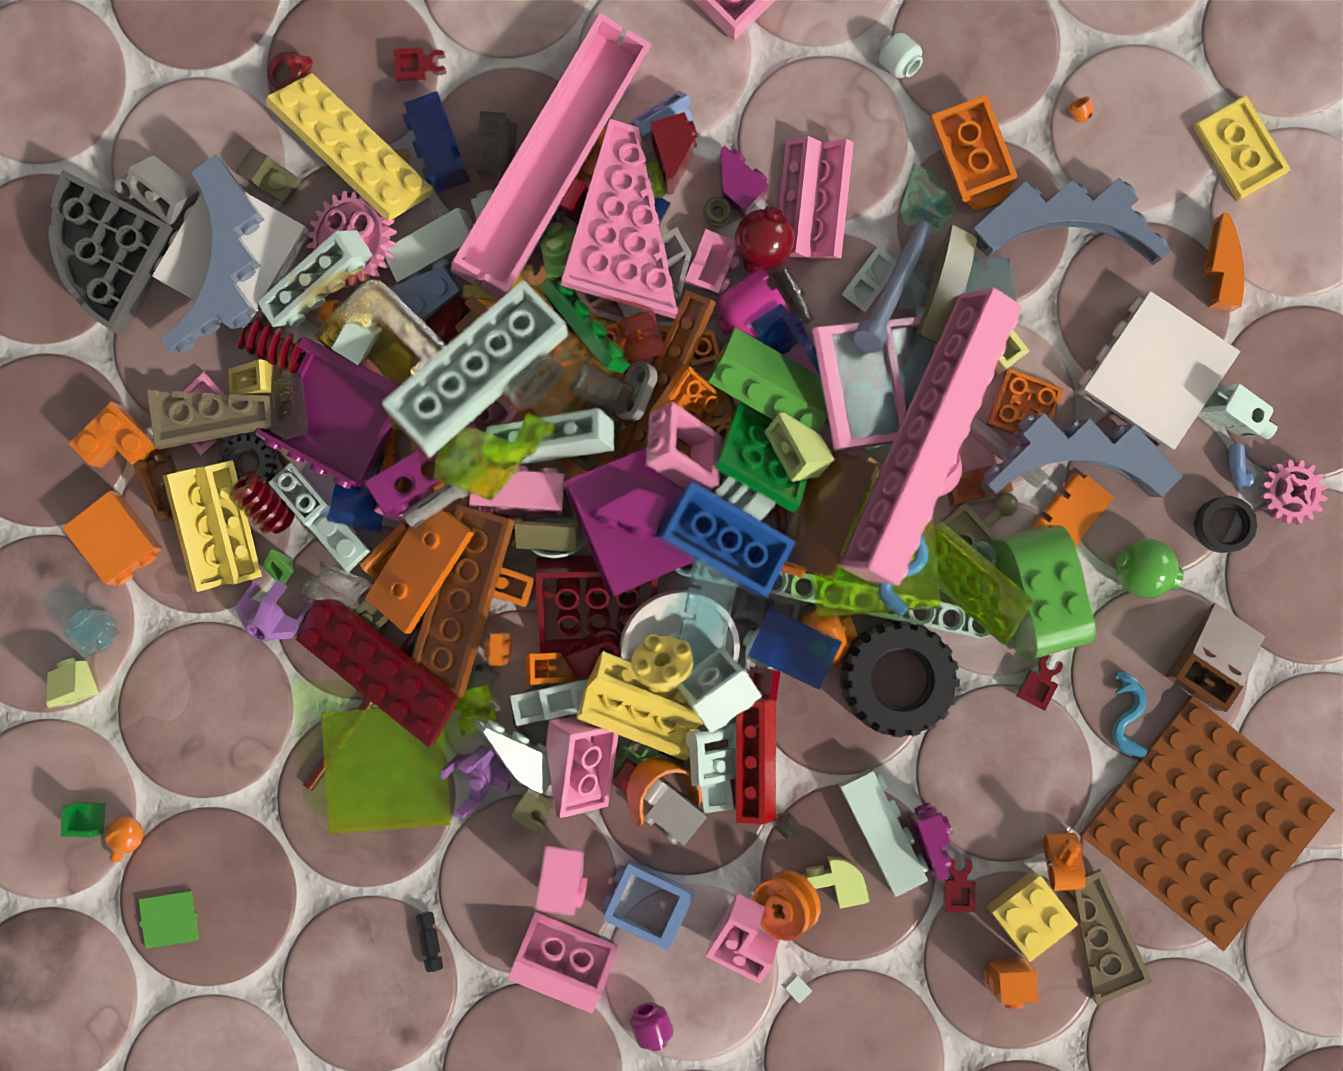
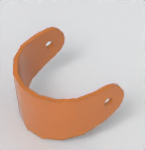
(645, 775)

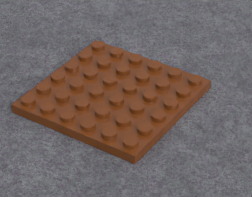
(1207, 822)

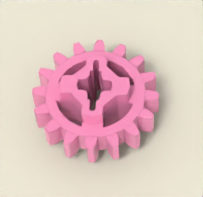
(1305, 498)

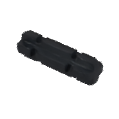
(429, 941)

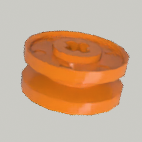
(789, 905)

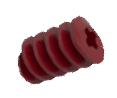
(272, 345)
(261, 503)

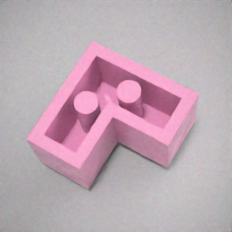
(740, 943)

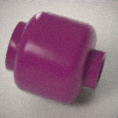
(651, 1026)

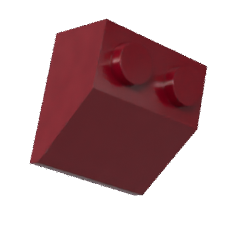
(673, 146)

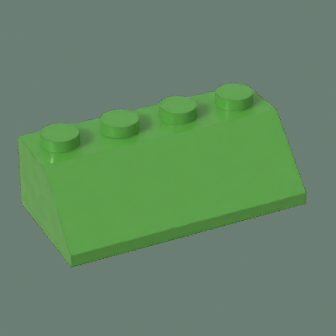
(769, 381)

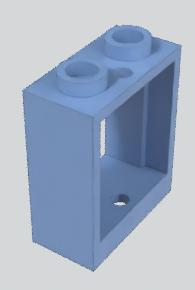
(675, 917)

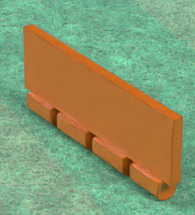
(1080, 509)

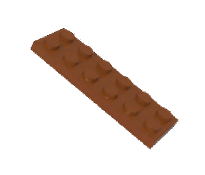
(462, 602)

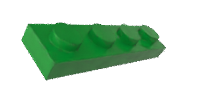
(589, 330)

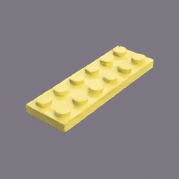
(349, 146)

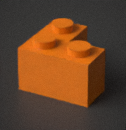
(114, 432)

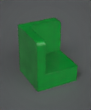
(82, 819)

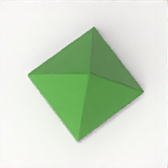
(278, 566)

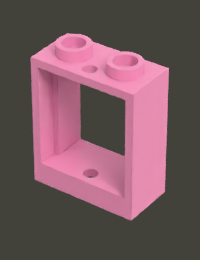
(704, 442)

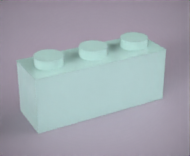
(430, 246)

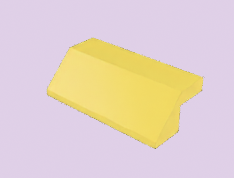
(211, 526)
(636, 711)

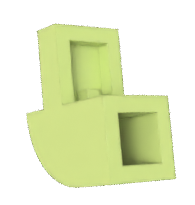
(846, 880)

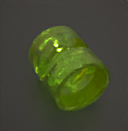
(475, 707)

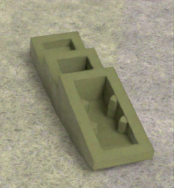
(948, 280)

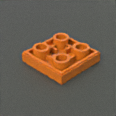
(691, 394)
(1022, 396)

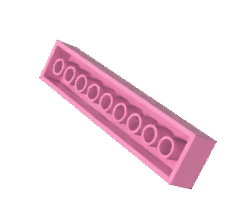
(930, 436)

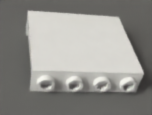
(272, 244)
(1158, 370)

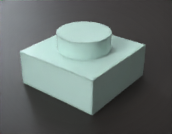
(717, 797)

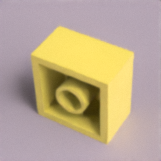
(1031, 915)

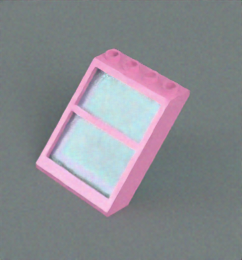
(868, 390)

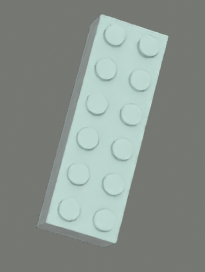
(475, 368)

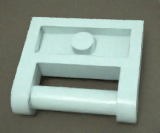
(716, 764)

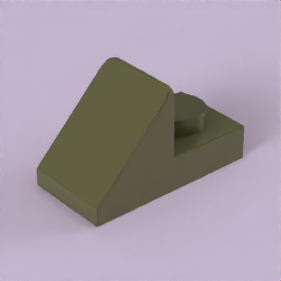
(268, 176)

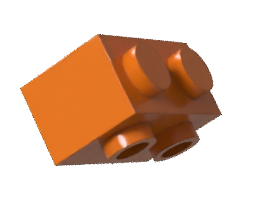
(1011, 982)

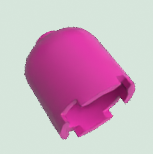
(747, 302)

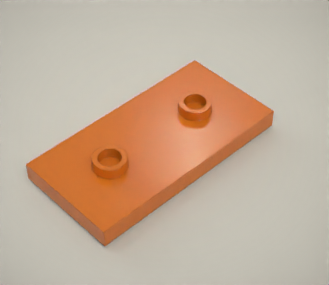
(418, 569)

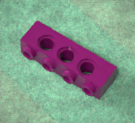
(409, 468)

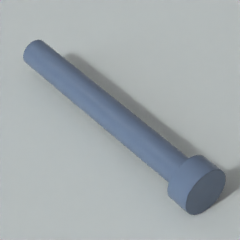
(872, 333)

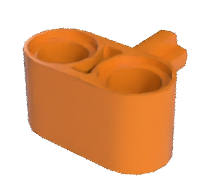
(1064, 861)

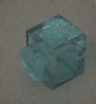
(91, 631)

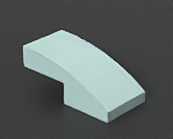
(870, 279)

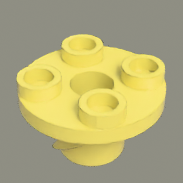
(662, 662)

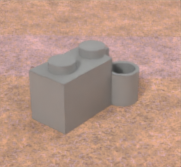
(157, 189)
(672, 812)

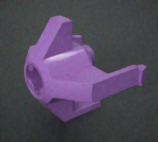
(266, 619)
(480, 772)

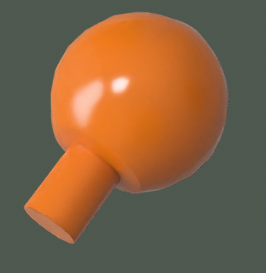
(123, 837)

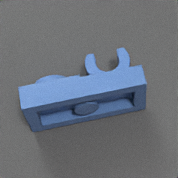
(670, 106)

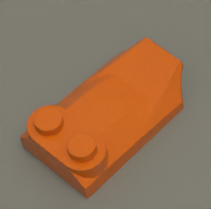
(975, 152)

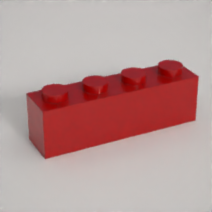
(756, 763)

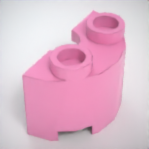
(712, 263)

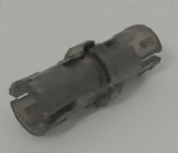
(792, 294)

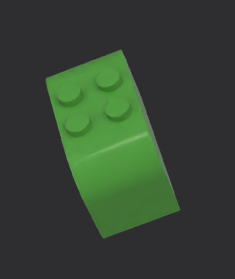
(1049, 571)

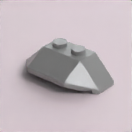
(678, 260)

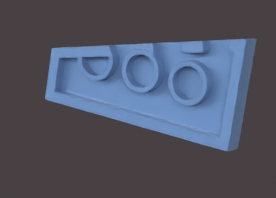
(428, 291)

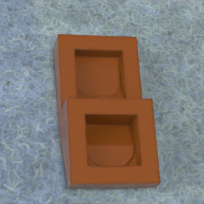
(969, 487)

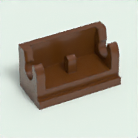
(152, 481)

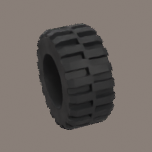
(938, 690)

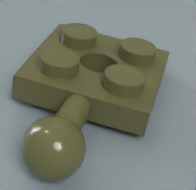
(969, 524)

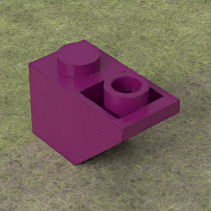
(740, 183)
(636, 510)

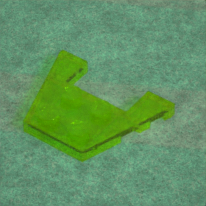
(486, 462)

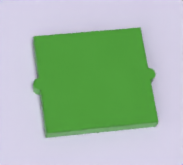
(168, 919)

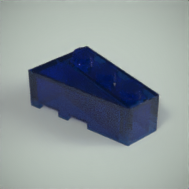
(435, 142)

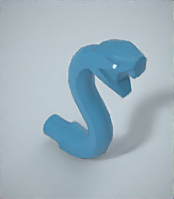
(885, 591)
(1123, 744)

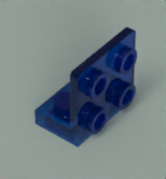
(783, 331)

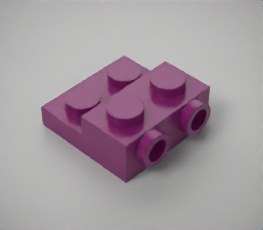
(932, 835)

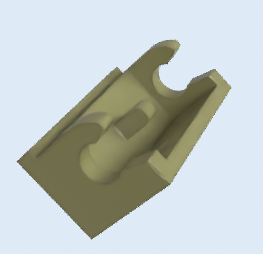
(546, 535)
(530, 811)

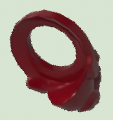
(299, 65)

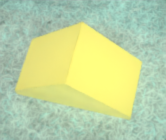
(251, 378)

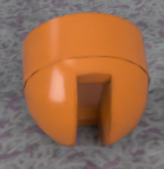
(1081, 109)
(327, 309)

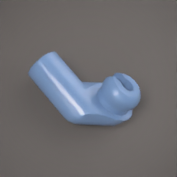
(1237, 466)

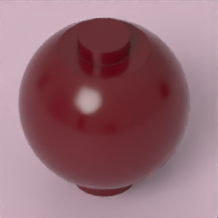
(764, 239)

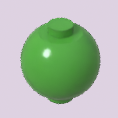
(1148, 568)

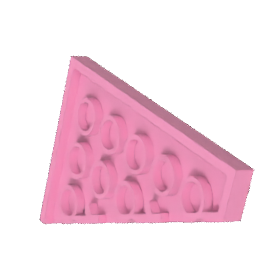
(618, 233)

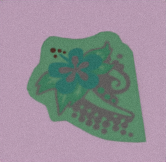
(927, 200)

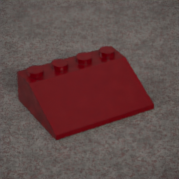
(576, 602)

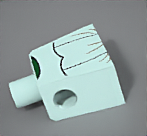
(1240, 411)

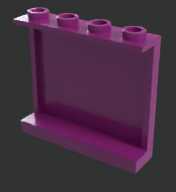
(342, 414)
(620, 557)

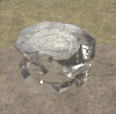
(335, 584)

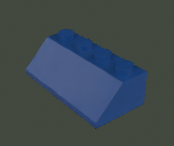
(724, 539)

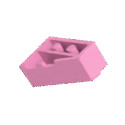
(561, 881)

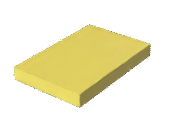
(1241, 147)

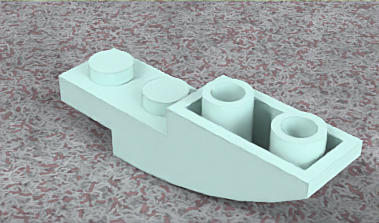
(312, 510)
(548, 702)

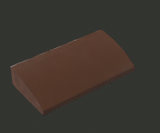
(829, 515)

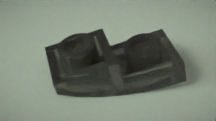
(482, 675)

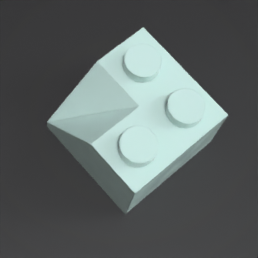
(718, 689)

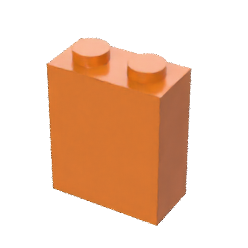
(112, 539)

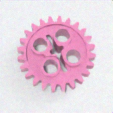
(354, 215)

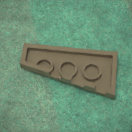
(192, 417)
(1109, 946)

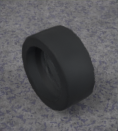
(1248, 520)

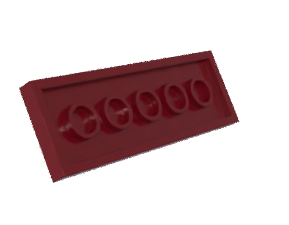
(378, 669)

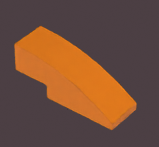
(1225, 265)

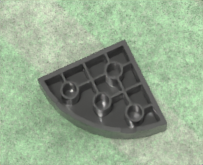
(104, 250)

